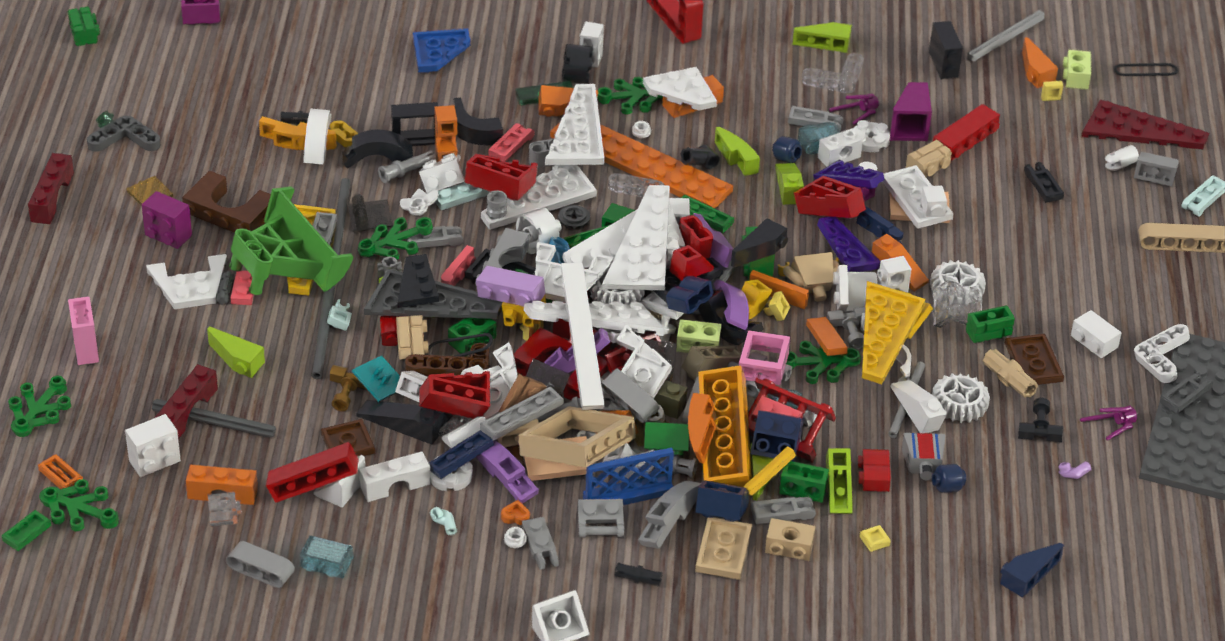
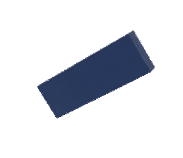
(460, 454)

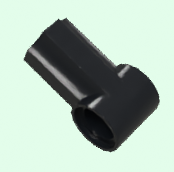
(700, 156)

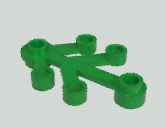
(633, 92)
(371, 246)
(850, 359)
(23, 425)
(54, 496)

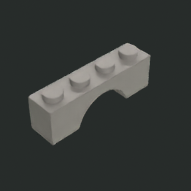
(509, 248)

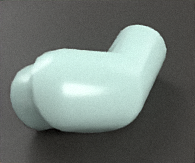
(444, 518)

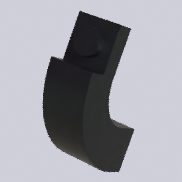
(476, 130)
(377, 143)
(713, 312)

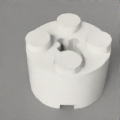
(540, 226)

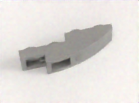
(669, 508)

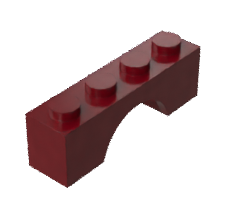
(44, 198)
(198, 385)

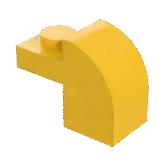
(757, 296)

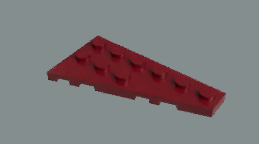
(1139, 127)

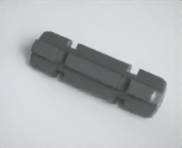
(225, 288)

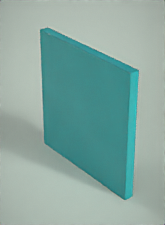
(378, 378)

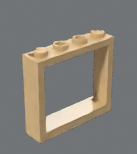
(611, 431)

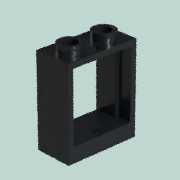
(414, 110)

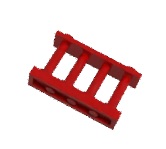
(823, 412)

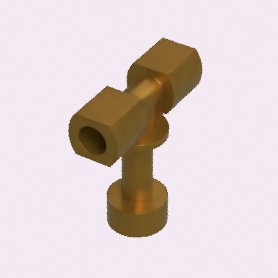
(348, 382)

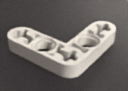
(1174, 337)

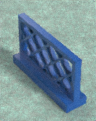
(632, 488)

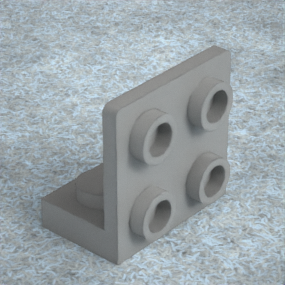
(1156, 168)

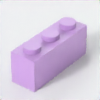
(509, 286)

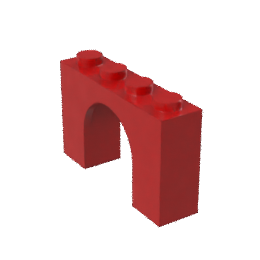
(541, 347)

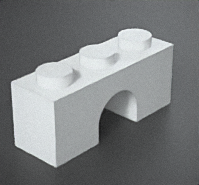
(378, 478)

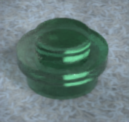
(104, 119)

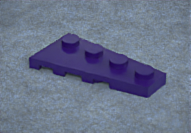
(851, 175)
(847, 246)

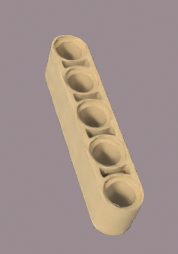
(1182, 237)

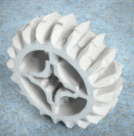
(959, 273)
(611, 295)
(962, 397)

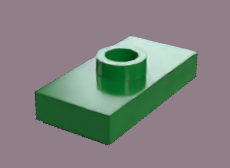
(26, 530)

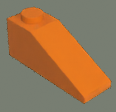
(1037, 65)
(554, 100)
(888, 247)

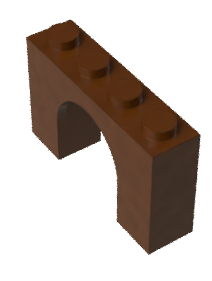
(209, 190)

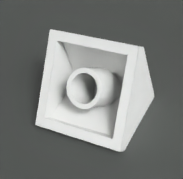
(341, 490)
(559, 618)

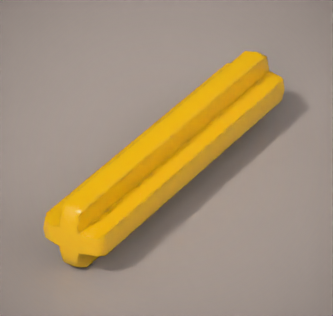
(770, 470)

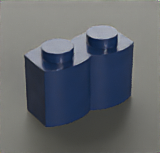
(689, 294)

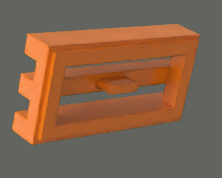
(58, 477)

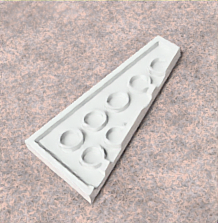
(552, 190)
(643, 252)
(605, 316)

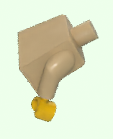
(812, 273)

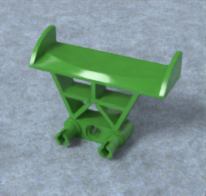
(286, 247)

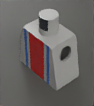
(923, 452)

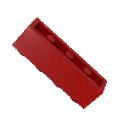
(969, 130)
(312, 472)

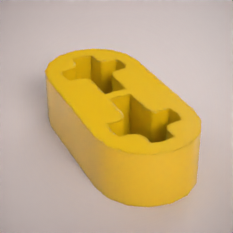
(343, 133)

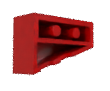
(495, 175)
(830, 198)
(457, 394)

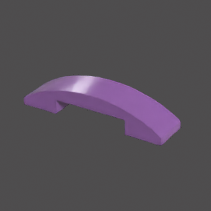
(737, 310)

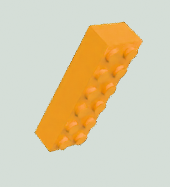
(729, 452)

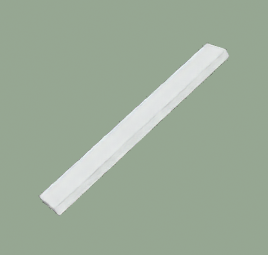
(582, 336)

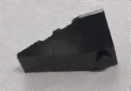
(405, 418)

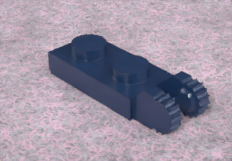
(878, 225)

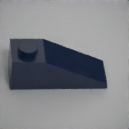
(1030, 568)

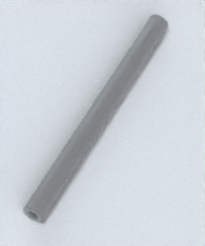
(901, 411)

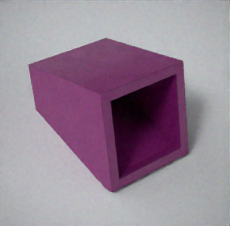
(912, 114)

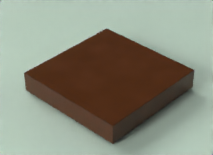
(352, 432)

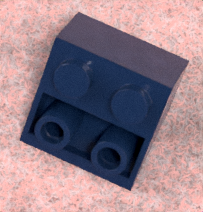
(775, 433)
(722, 500)

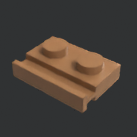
(521, 389)

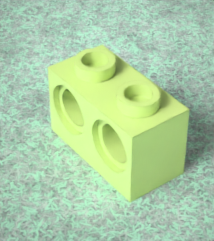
(1077, 69)
(697, 334)

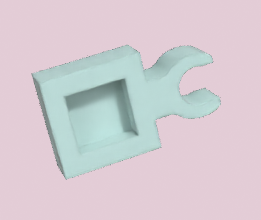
(338, 316)

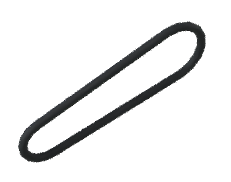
(463, 338)

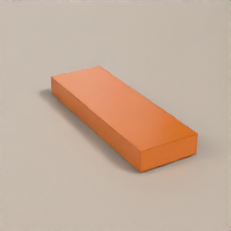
(794, 294)
(826, 336)

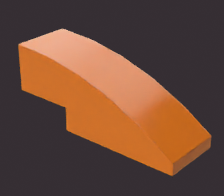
(701, 424)

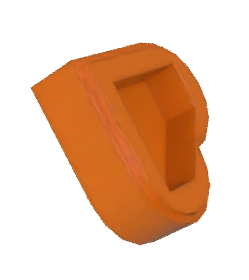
(515, 513)

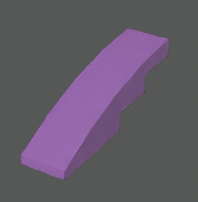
(565, 360)

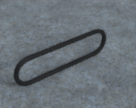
(1146, 74)

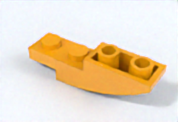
(289, 135)

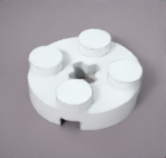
(878, 132)
(457, 480)

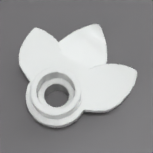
(419, 202)

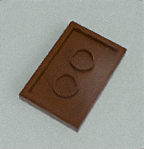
(1035, 358)

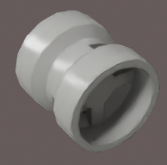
(496, 204)

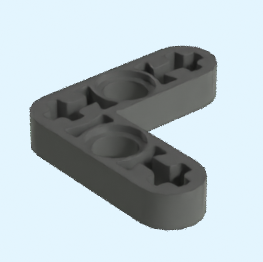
(123, 127)

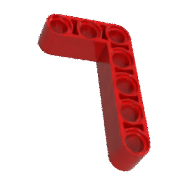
(681, 17)

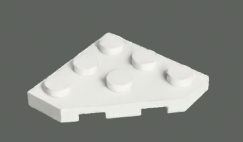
(682, 87)

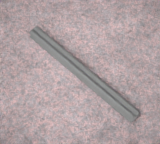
(1005, 36)

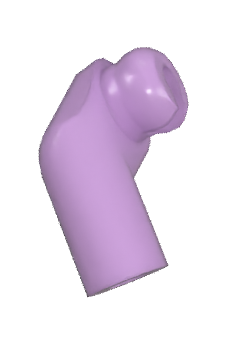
(1075, 473)

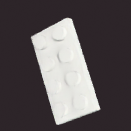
(907, 190)

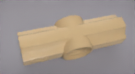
(1010, 373)

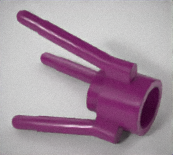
(867, 103)
(1122, 415)

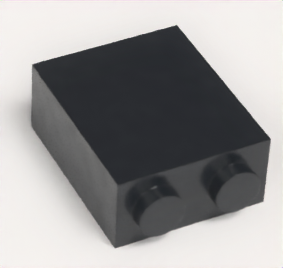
(945, 50)

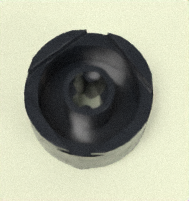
(577, 63)

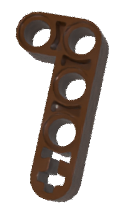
(439, 364)

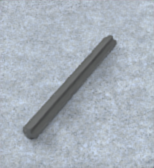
(224, 420)

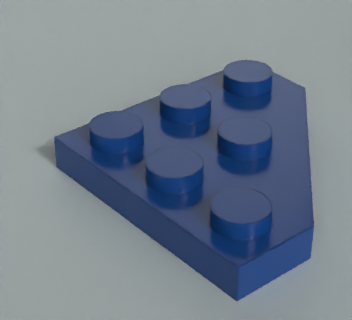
(439, 47)

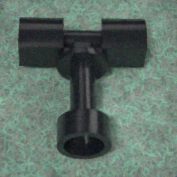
(1040, 426)

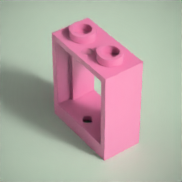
(83, 330)
(769, 370)

